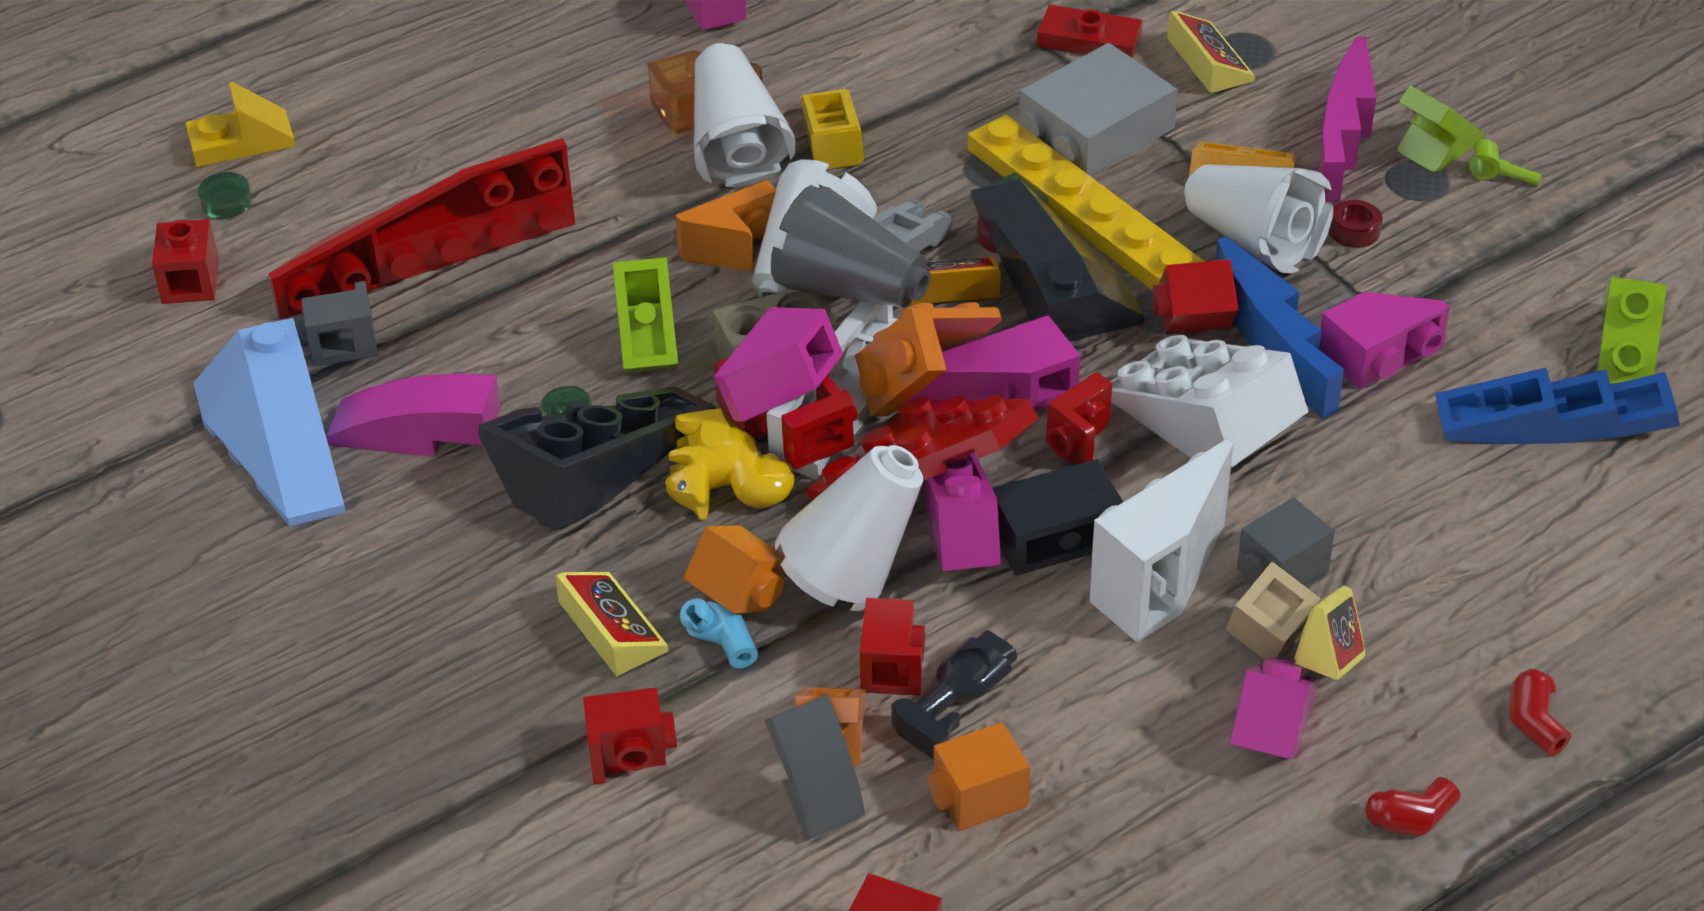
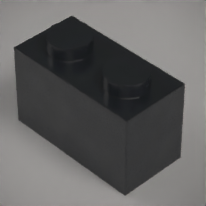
(1052, 515)

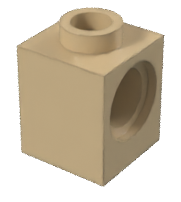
(1271, 613)

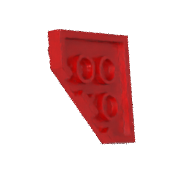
(940, 433)

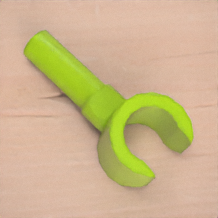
(1490, 165)

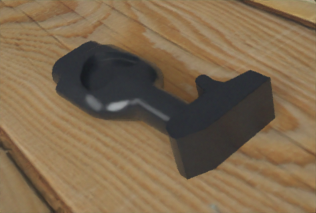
(960, 677)

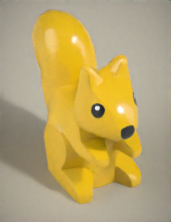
(723, 455)

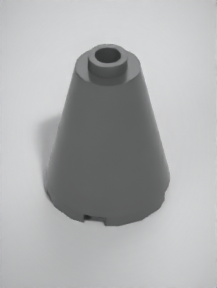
(845, 253)

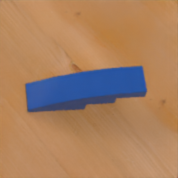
(1271, 320)
(1574, 409)

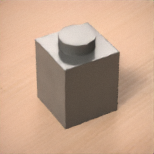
(1290, 539)

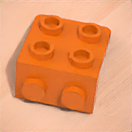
(910, 351)

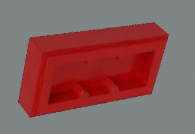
(1087, 30)

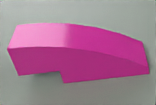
(416, 413)

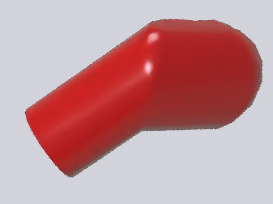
(1530, 711)
(1412, 812)

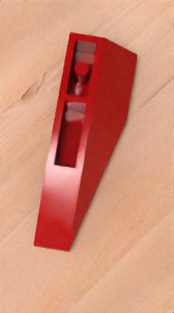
(442, 225)

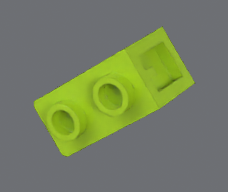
(1631, 328)

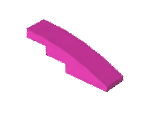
(1347, 116)

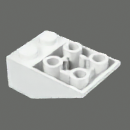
(1211, 393)
(1159, 543)

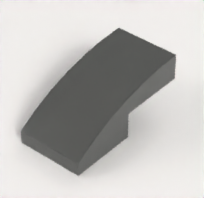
(817, 766)

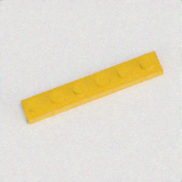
(1080, 200)

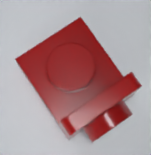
(1078, 417)
(819, 427)

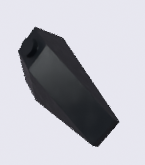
(1054, 265)
(583, 458)

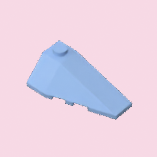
(269, 420)

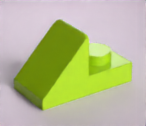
(1436, 132)
(645, 315)

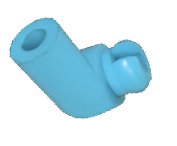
(720, 626)

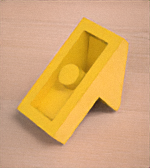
(250, 130)

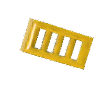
(833, 128)

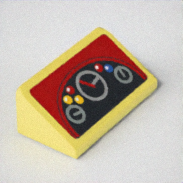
(1207, 52)
(609, 619)
(1332, 636)

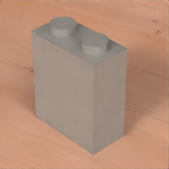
(1098, 108)

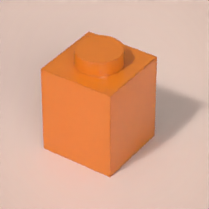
(736, 569)
(980, 776)

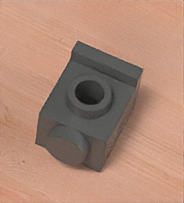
(337, 326)

